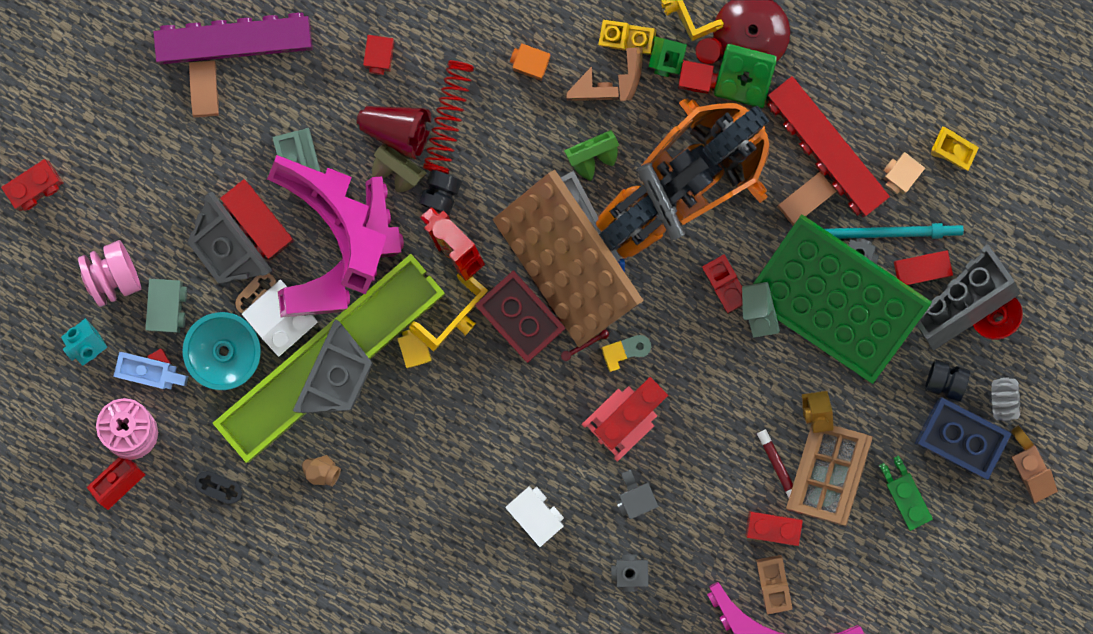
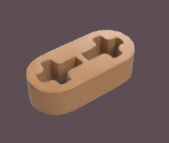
(251, 289)

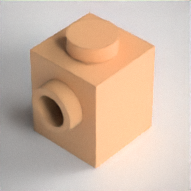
(902, 173)

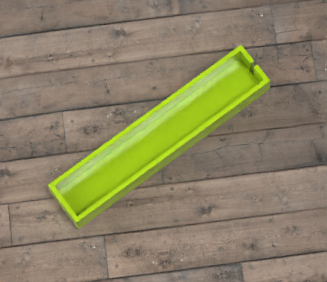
(373, 324)

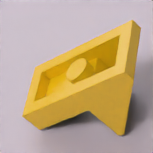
(954, 149)

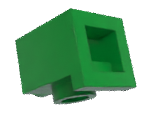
(674, 55)

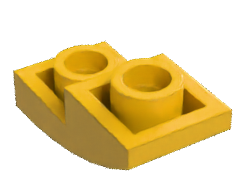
(622, 36)

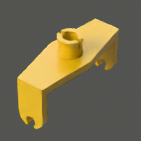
(678, 6)
(462, 321)

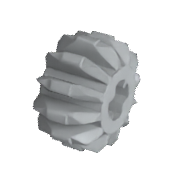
(1005, 399)

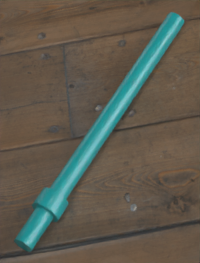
(936, 231)

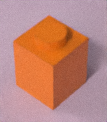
(530, 61)

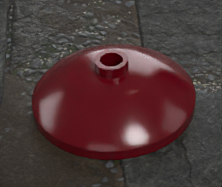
(765, 15)

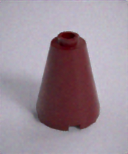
(397, 127)

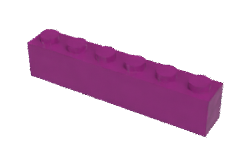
(233, 39)

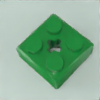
(760, 70)

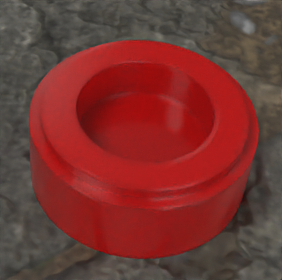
(709, 50)

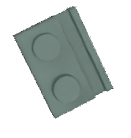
(298, 148)

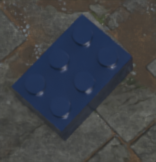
(963, 438)

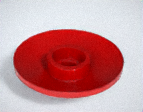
(1012, 318)

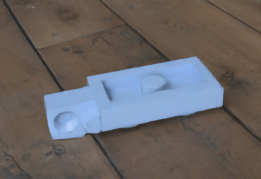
(148, 371)

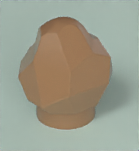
(321, 471)

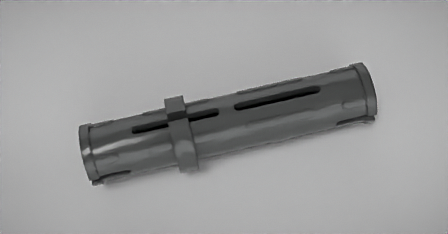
(665, 210)

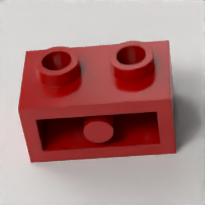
(32, 185)

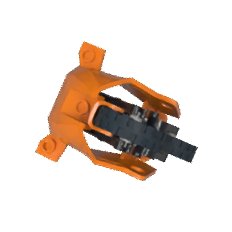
(734, 139)

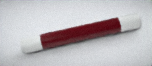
(776, 461)

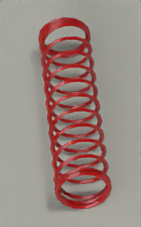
(452, 65)

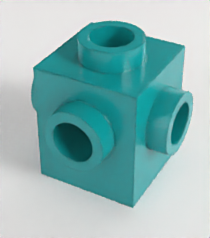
(83, 342)

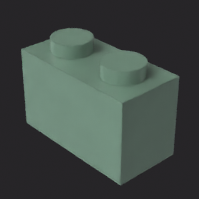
(165, 306)

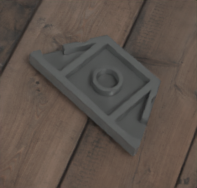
(224, 245)
(335, 375)

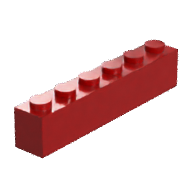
(827, 147)

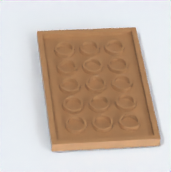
(567, 259)

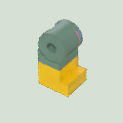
(635, 346)

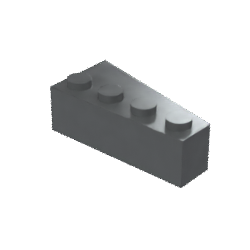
(968, 299)

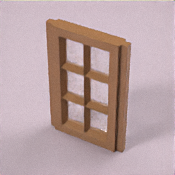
(829, 474)

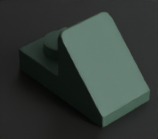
(759, 309)

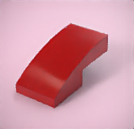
(923, 268)
(724, 283)

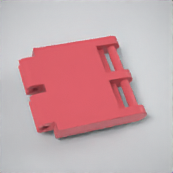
(607, 409)

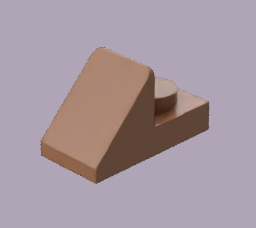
(584, 91)
(1034, 474)

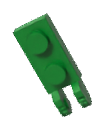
(906, 496)

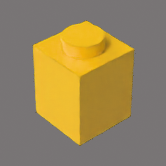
(413, 350)

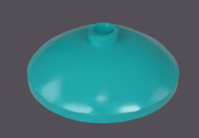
(203, 348)

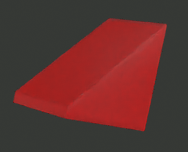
(160, 355)

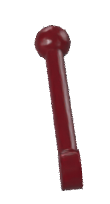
(567, 355)

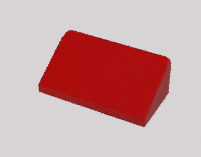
(115, 482)

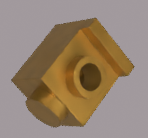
(818, 411)

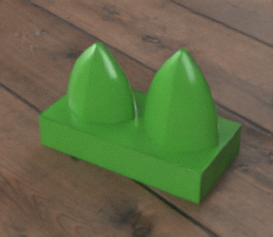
(583, 154)

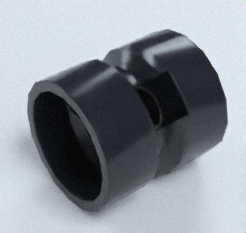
(440, 191)
(947, 380)

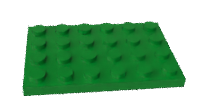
(840, 299)

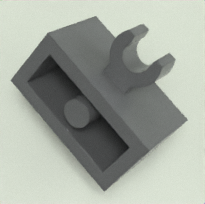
(637, 498)

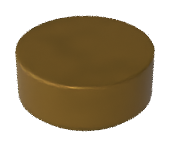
(1022, 438)

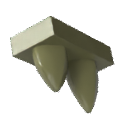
(390, 160)

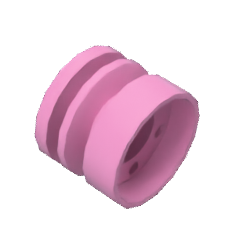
(109, 273)
(137, 439)

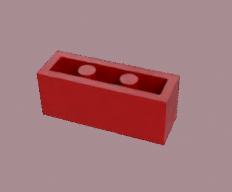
(256, 220)
(630, 413)

